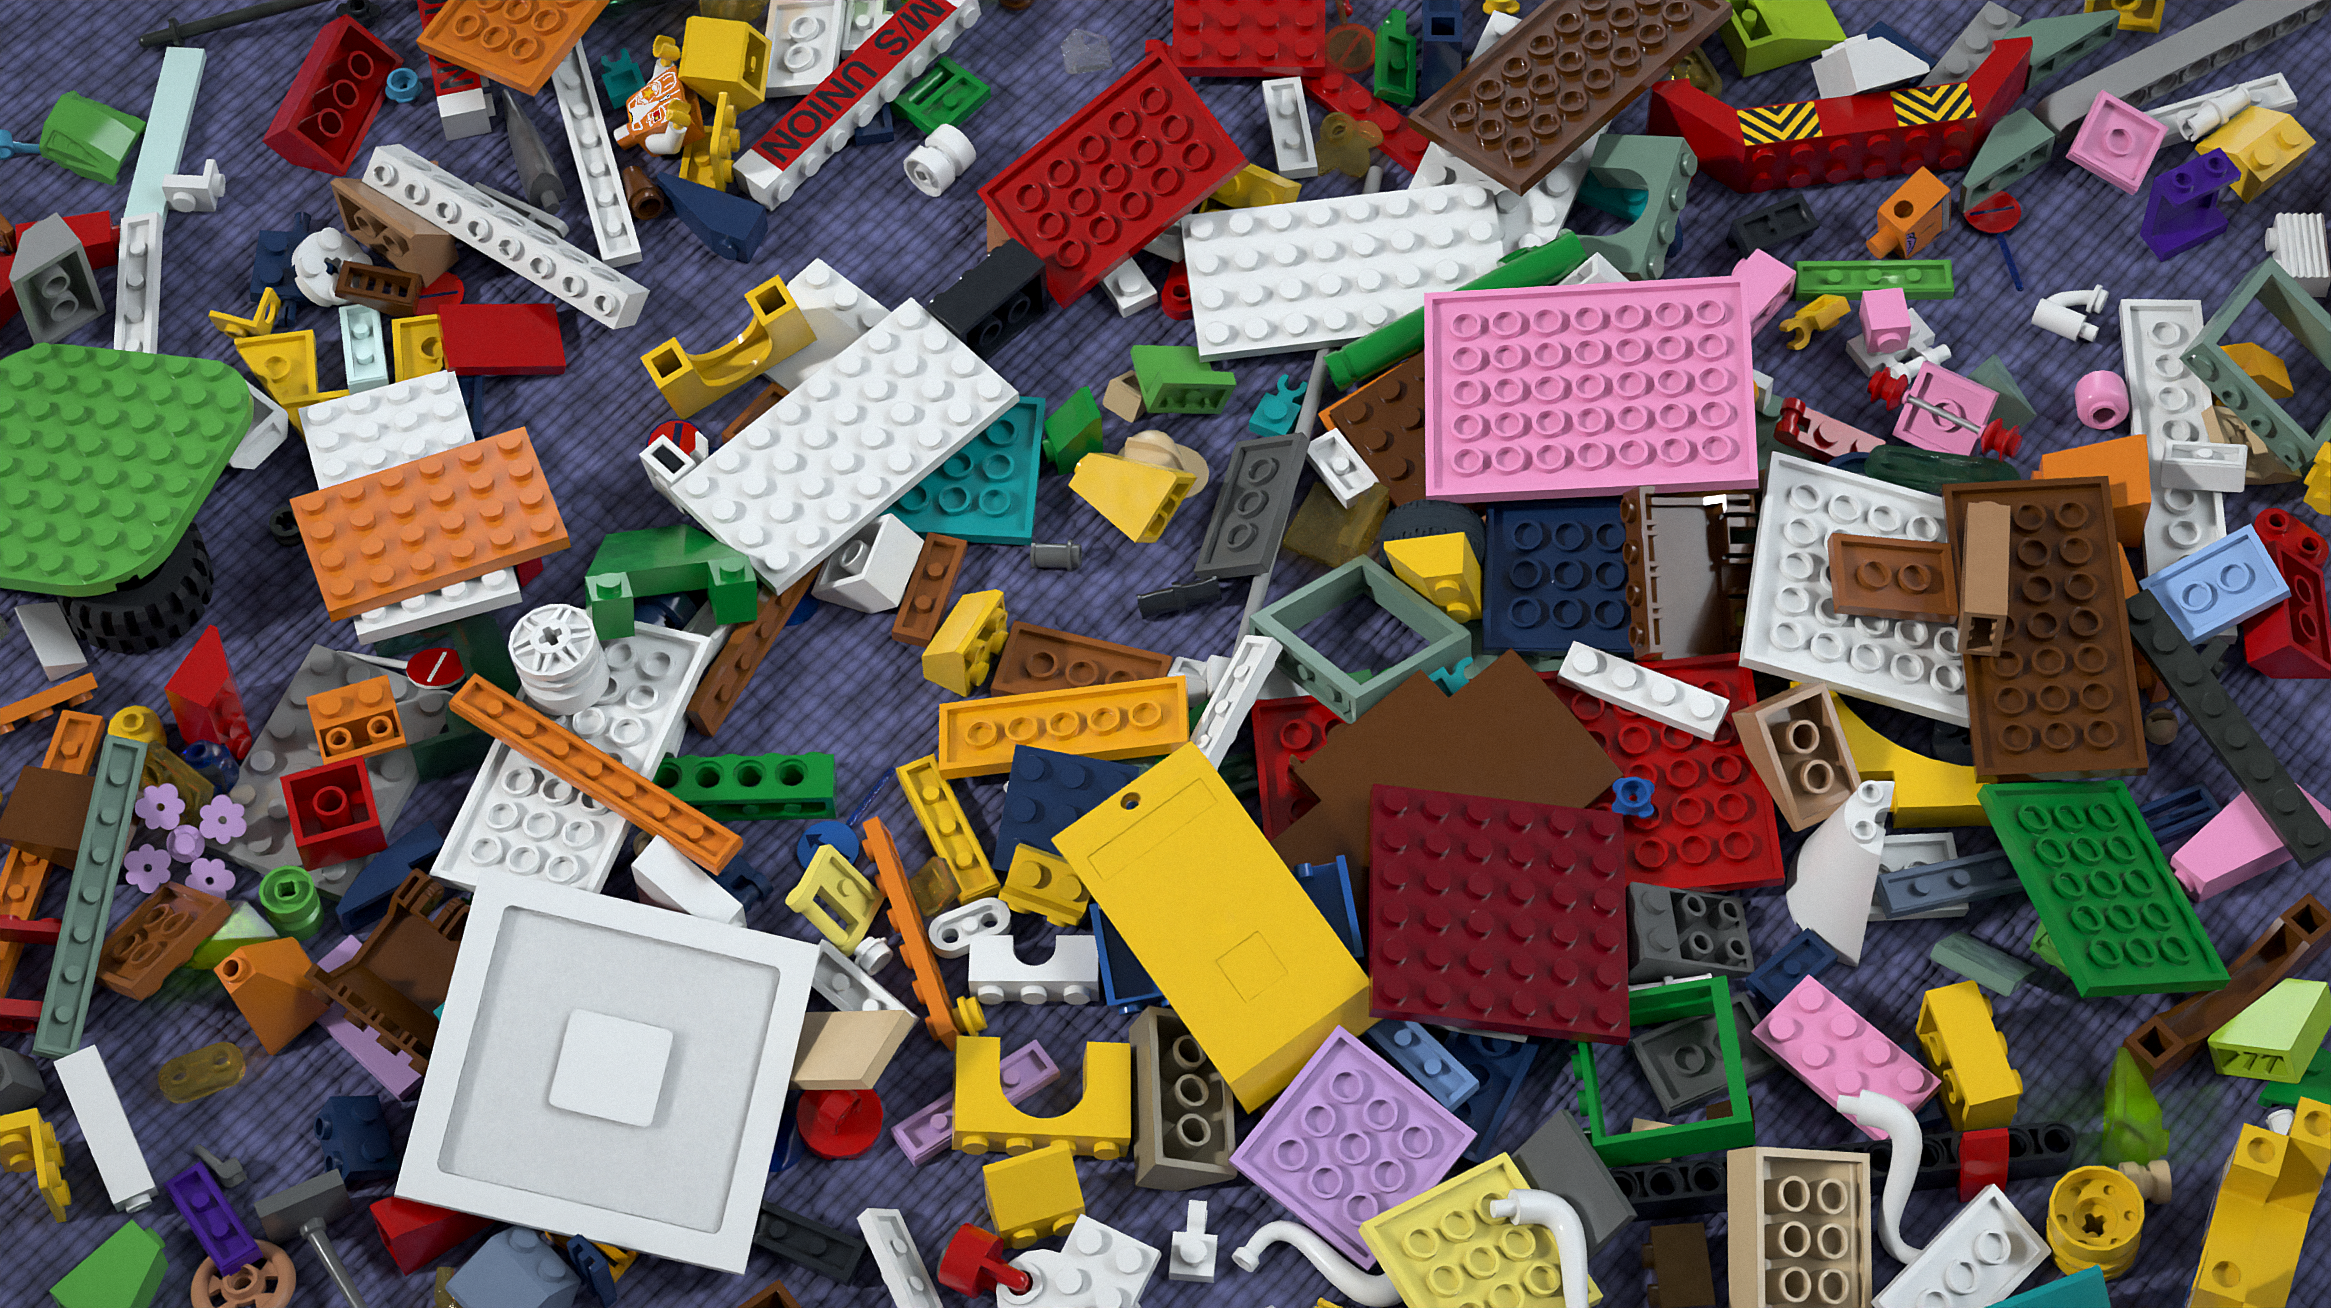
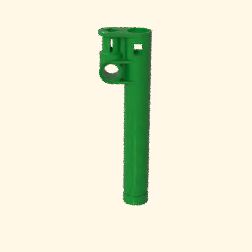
(1406, 334)

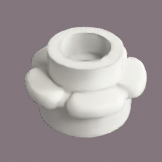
(873, 955)

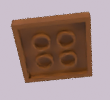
(158, 939)

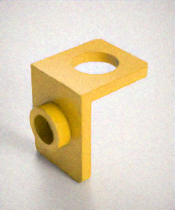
(242, 328)

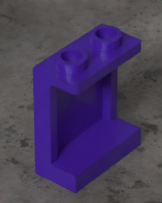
(2184, 207)

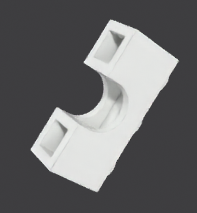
(1068, 976)

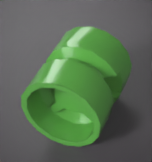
(291, 902)

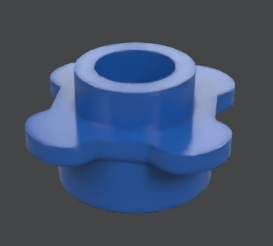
(1633, 787)

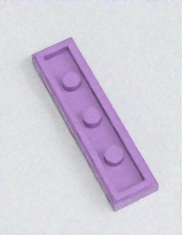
(931, 1127)

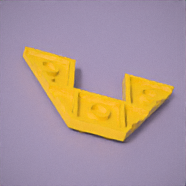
(288, 362)

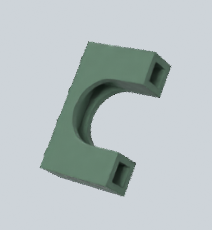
(1651, 164)

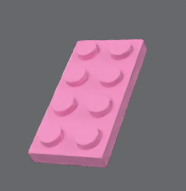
(1841, 1052)

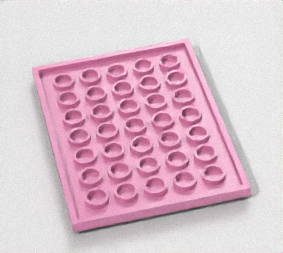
(1589, 390)

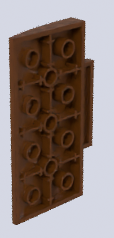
(1489, 739)

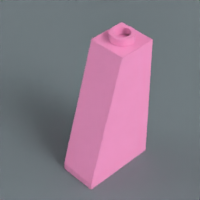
(2232, 849)

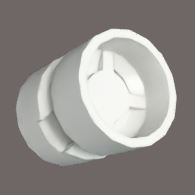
(944, 156)

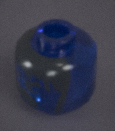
(214, 764)

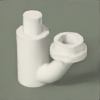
(2055, 317)

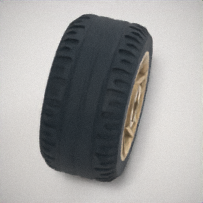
(1432, 518)

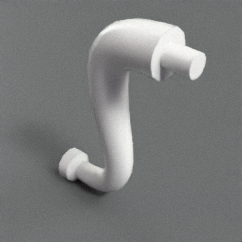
(1901, 1125)
(1552, 1211)
(1356, 1284)

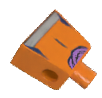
(1912, 216)

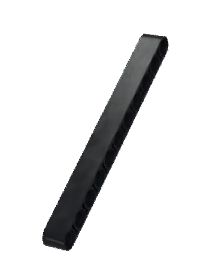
(1939, 1149)

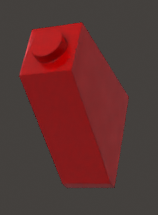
(421, 1231)

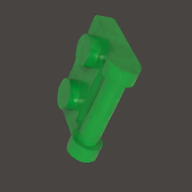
(947, 105)

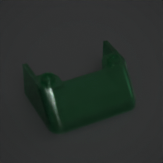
(480, 652)

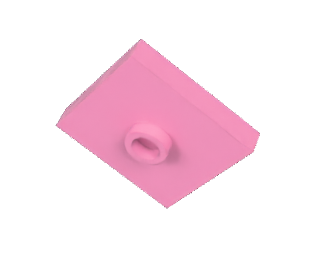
(2117, 142)

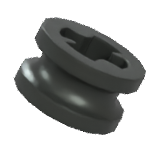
(279, 520)

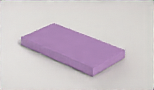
(387, 1068)

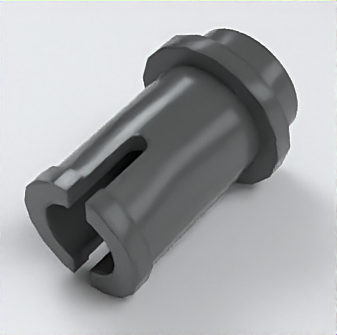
(1056, 555)

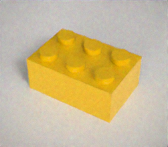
(1968, 1057)

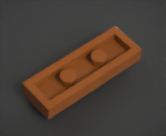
(929, 590)

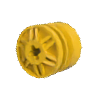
(2096, 1202)

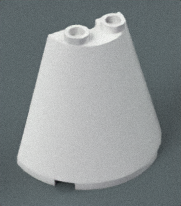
(1837, 871)

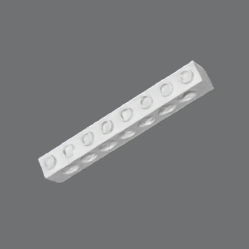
(506, 236)

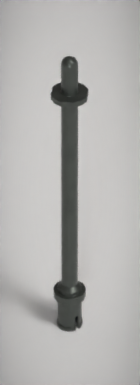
(178, 32)

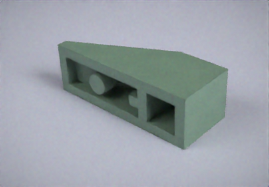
(2064, 41)
(2009, 153)

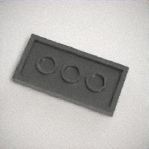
(1252, 506)

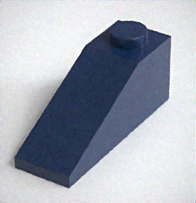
(718, 219)

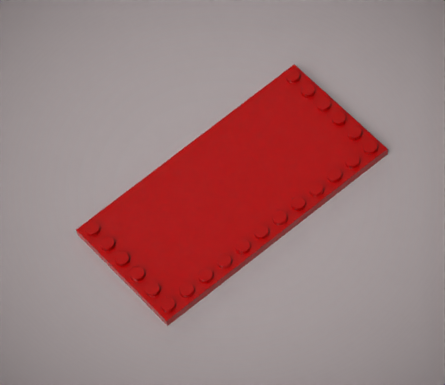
(1710, 806)

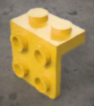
(709, 159)

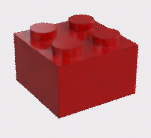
(333, 813)

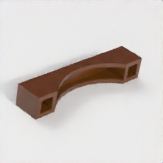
(2278, 954)

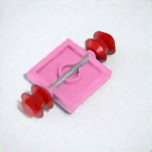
(1945, 412)

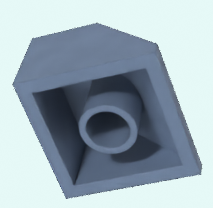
(514, 1272)

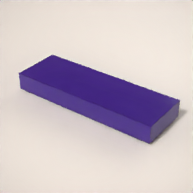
(212, 1220)

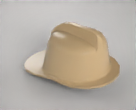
(1160, 449)

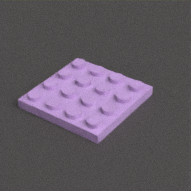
(1350, 1143)

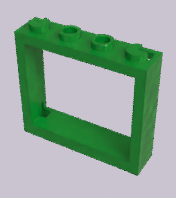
(1661, 1005)

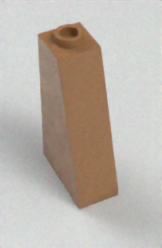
(1984, 579)

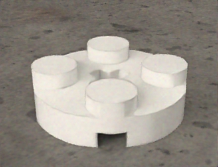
(311, 270)

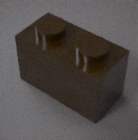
(1678, 1267)

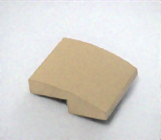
(2262, 463)

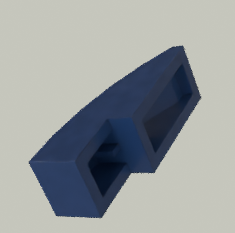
(373, 889)

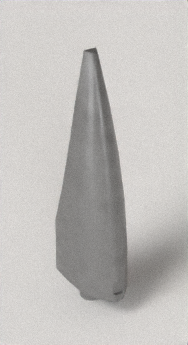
(532, 159)

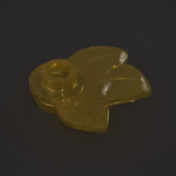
(1348, 149)

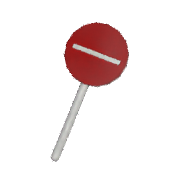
(428, 669)

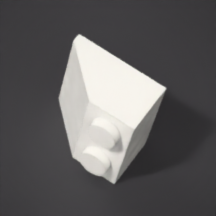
(870, 567)

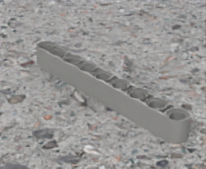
(2179, 59)

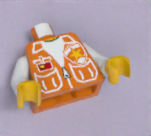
(665, 110)

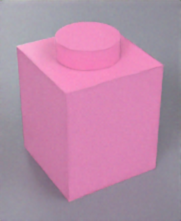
(1884, 320)

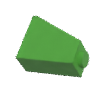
(117, 1274)

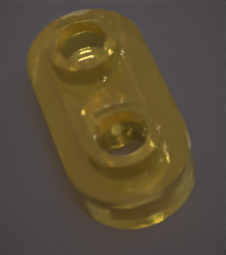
(1700, 73)
(201, 1072)

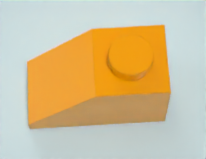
(2262, 367)

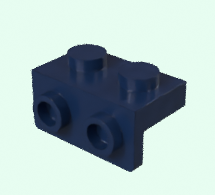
(355, 1138)

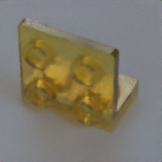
(1332, 533)

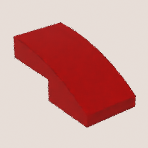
(1982, 1161)

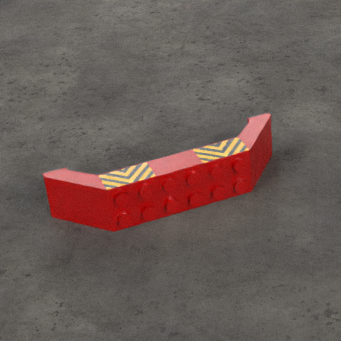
(1845, 134)

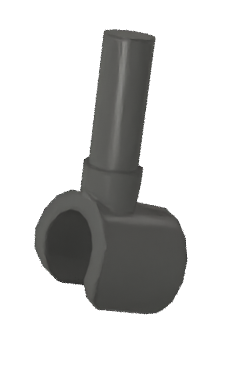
(229, 1173)

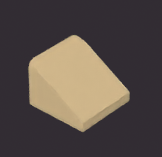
(1125, 397)

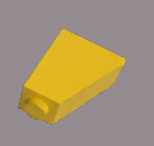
(1132, 492)

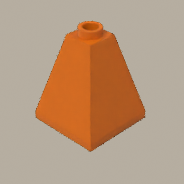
(272, 990)

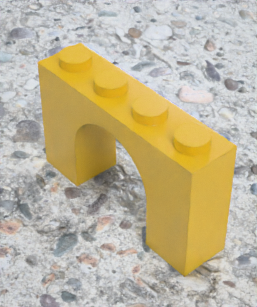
(699, 380)
(988, 1122)

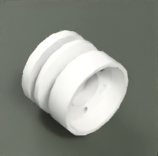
(559, 659)

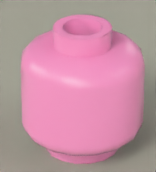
(2101, 400)

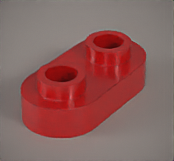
(1177, 283)
(2291, 534)

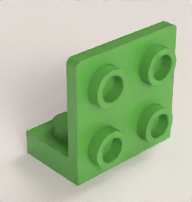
(1177, 381)

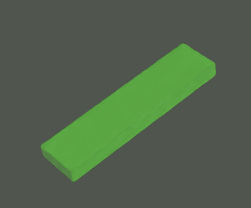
(1850, 278)

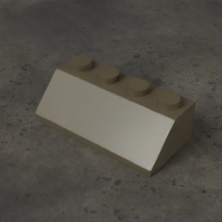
(1177, 1107)

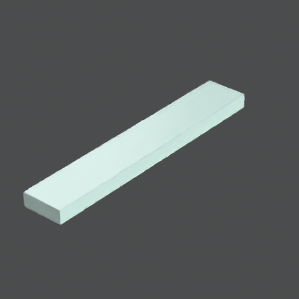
(166, 130)

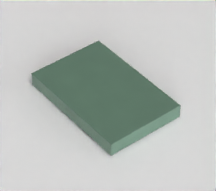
(1982, 963)

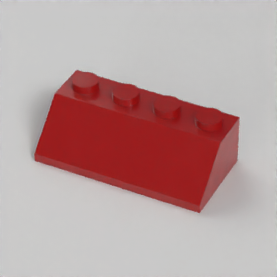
(333, 98)

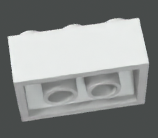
(1864, 67)

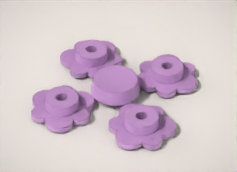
(184, 842)

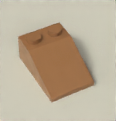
(1800, 752)

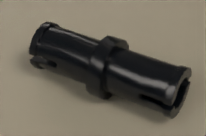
(1179, 597)

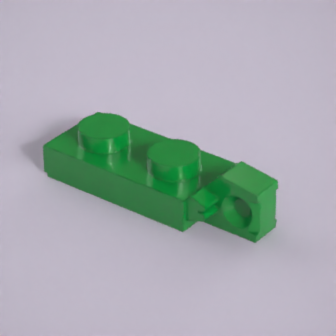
(1395, 60)

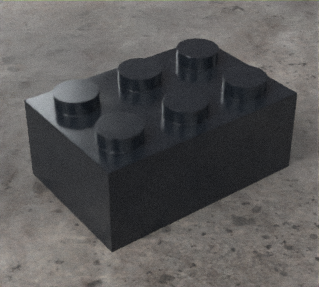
(994, 299)

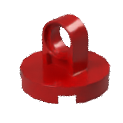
(839, 1122)

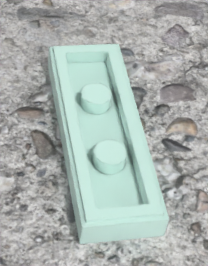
(363, 348)

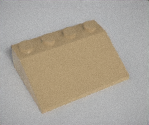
(1799, 1228)

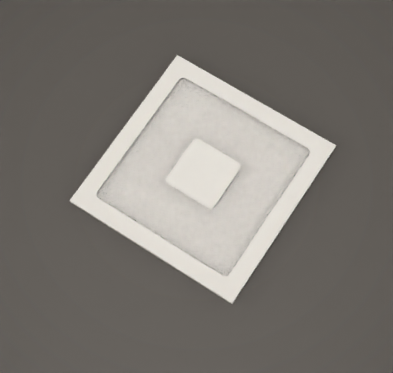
(609, 1072)

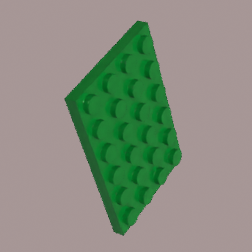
(2103, 888)

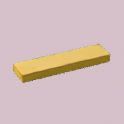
(948, 828)

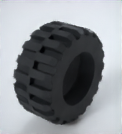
(152, 611)

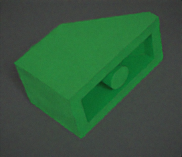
(1073, 432)

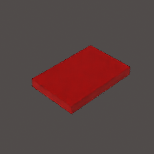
(501, 339)

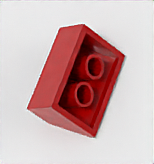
(2294, 634)
(208, 697)

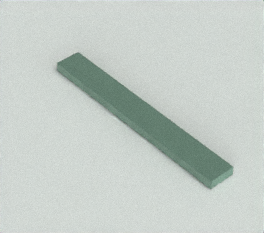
(90, 898)

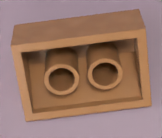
(394, 230)

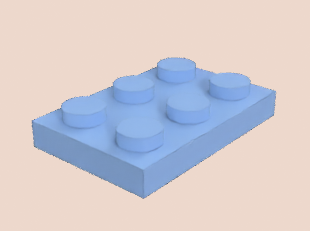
(2218, 585)

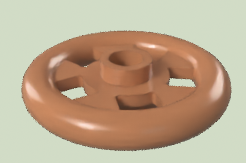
(278, 1267)

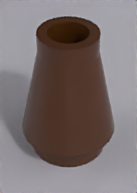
(642, 195)

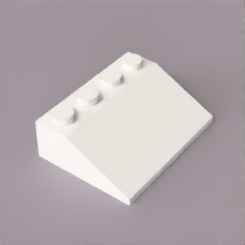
(837, 316)

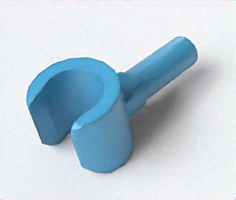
(8, 147)

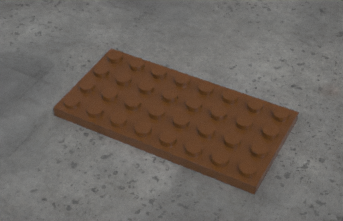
(1560, 81)
(2065, 673)

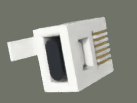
(669, 464)

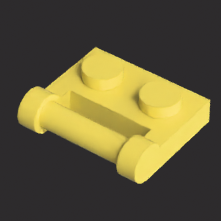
(844, 891)

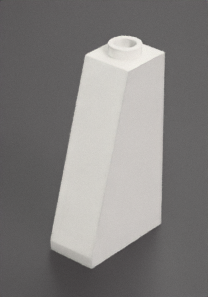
(107, 1129)

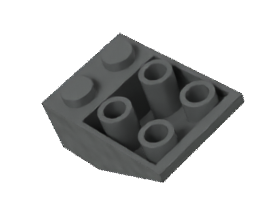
(1684, 934)

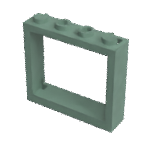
(2236, 388)
(1326, 681)

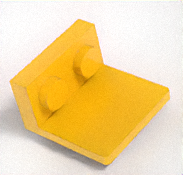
(32, 1144)

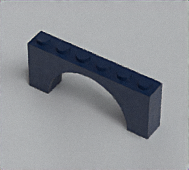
(1440, 44)

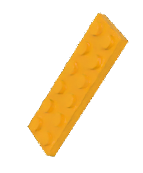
(1082, 721)

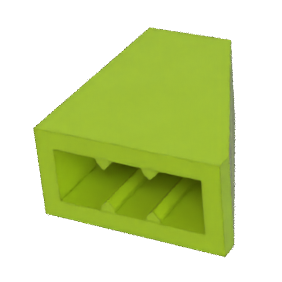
(2275, 1033)

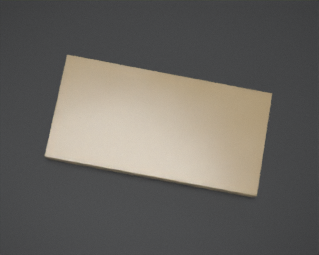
(846, 1048)

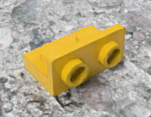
(1046, 886)

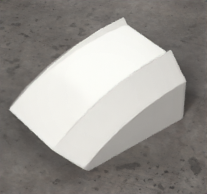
(265, 433)

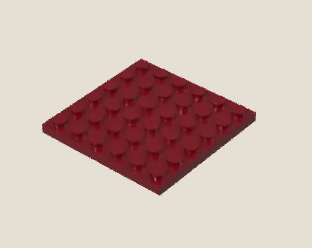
(1497, 915)

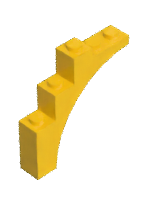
(1924, 788)

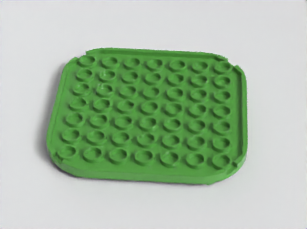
(107, 460)

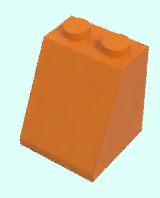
(2128, 473)

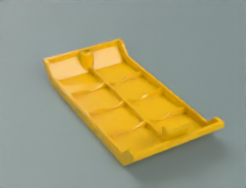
(1218, 924)

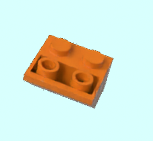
(356, 720)

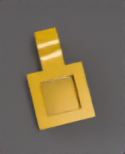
(1819, 315)

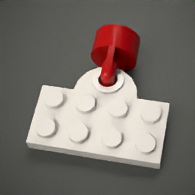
(1092, 1271)

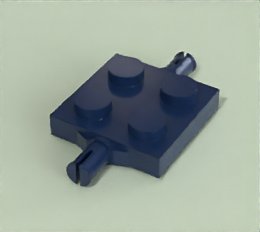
(275, 269)

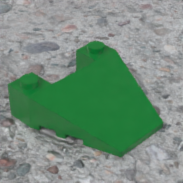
(664, 563)

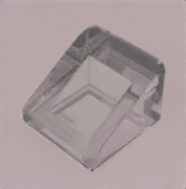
(1085, 52)

